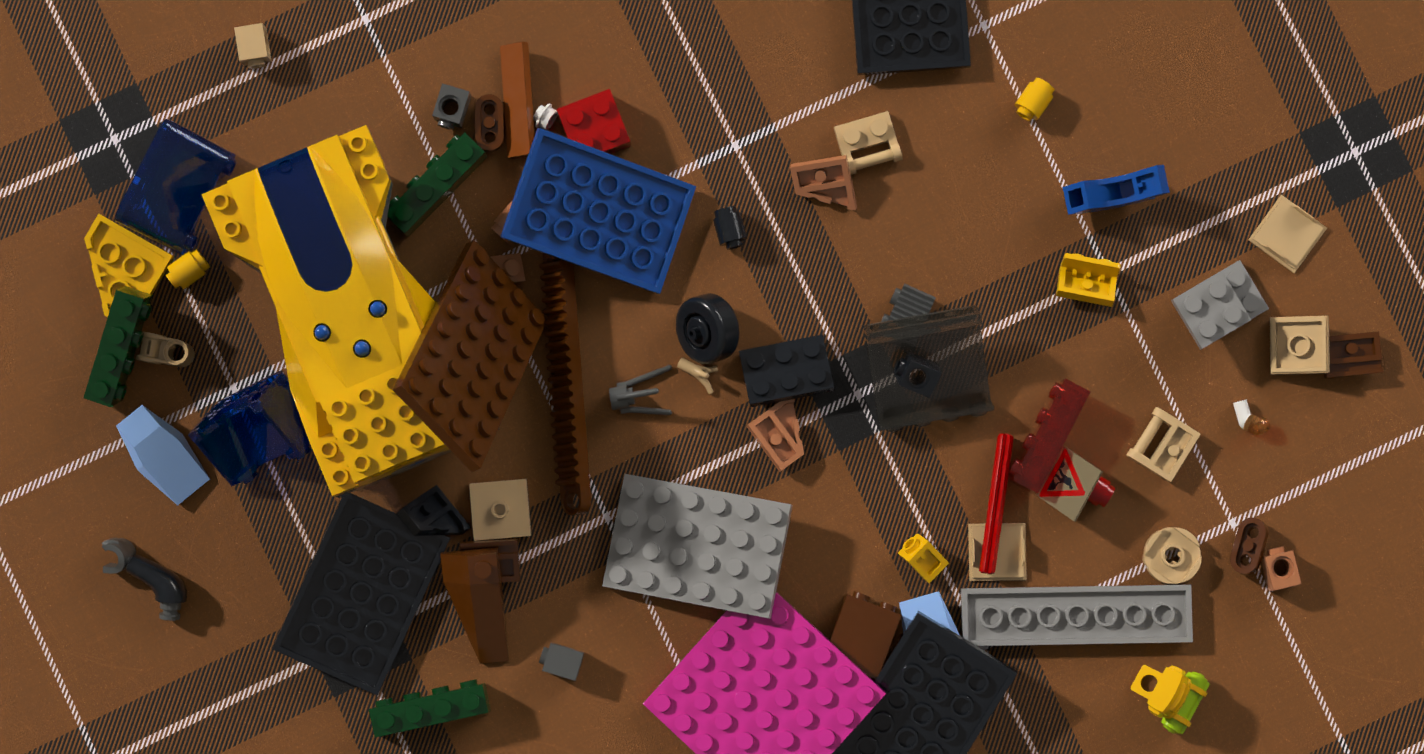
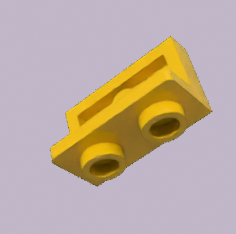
(1087, 279)

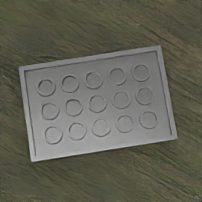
(697, 545)

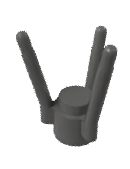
(622, 396)

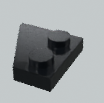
(433, 515)

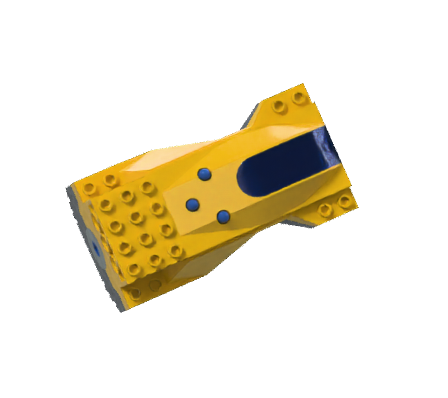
(339, 301)

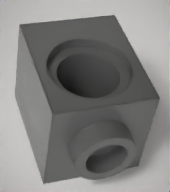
(451, 94)
(561, 661)

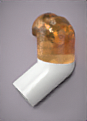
(1248, 421)

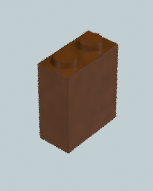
(865, 632)

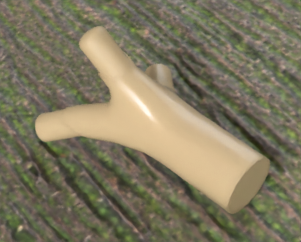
(698, 372)

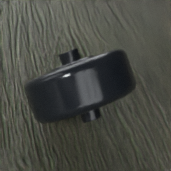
(707, 328)

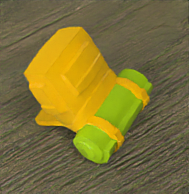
(1174, 695)

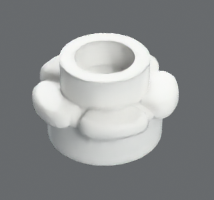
(545, 116)

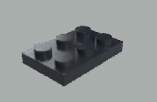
(786, 370)

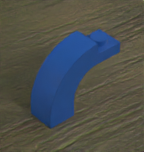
(1116, 191)

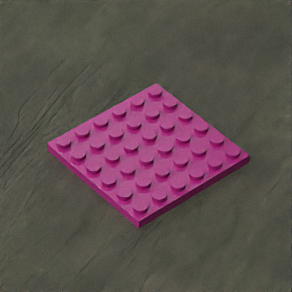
(764, 688)

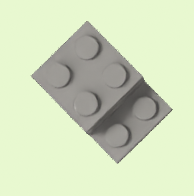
(1219, 304)

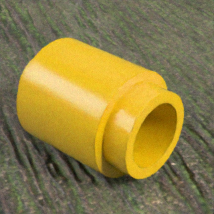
(1034, 99)
(187, 269)

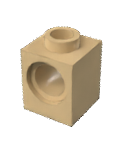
(253, 45)

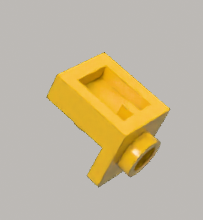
(923, 557)

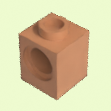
(1291, 575)

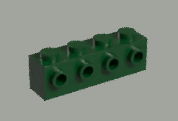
(436, 184)
(117, 346)
(429, 710)

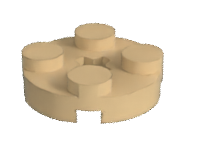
(1188, 552)

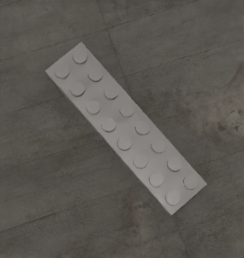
(1077, 615)

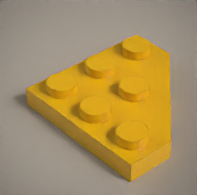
(123, 260)

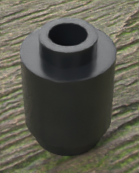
(729, 227)

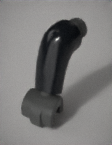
(166, 585)

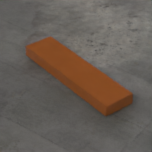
(517, 99)

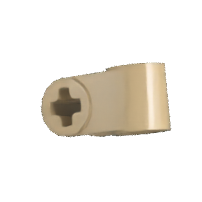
(160, 349)

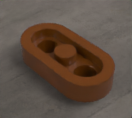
(489, 124)
(1248, 546)

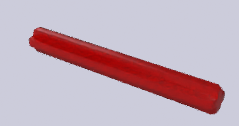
(996, 503)

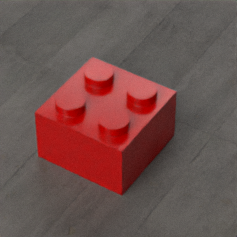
(595, 123)

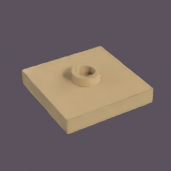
(1299, 345)
(500, 509)

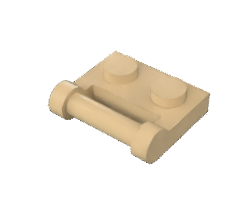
(865, 134)
(1171, 450)

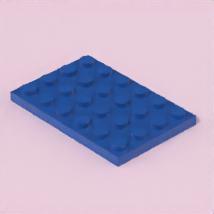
(598, 211)

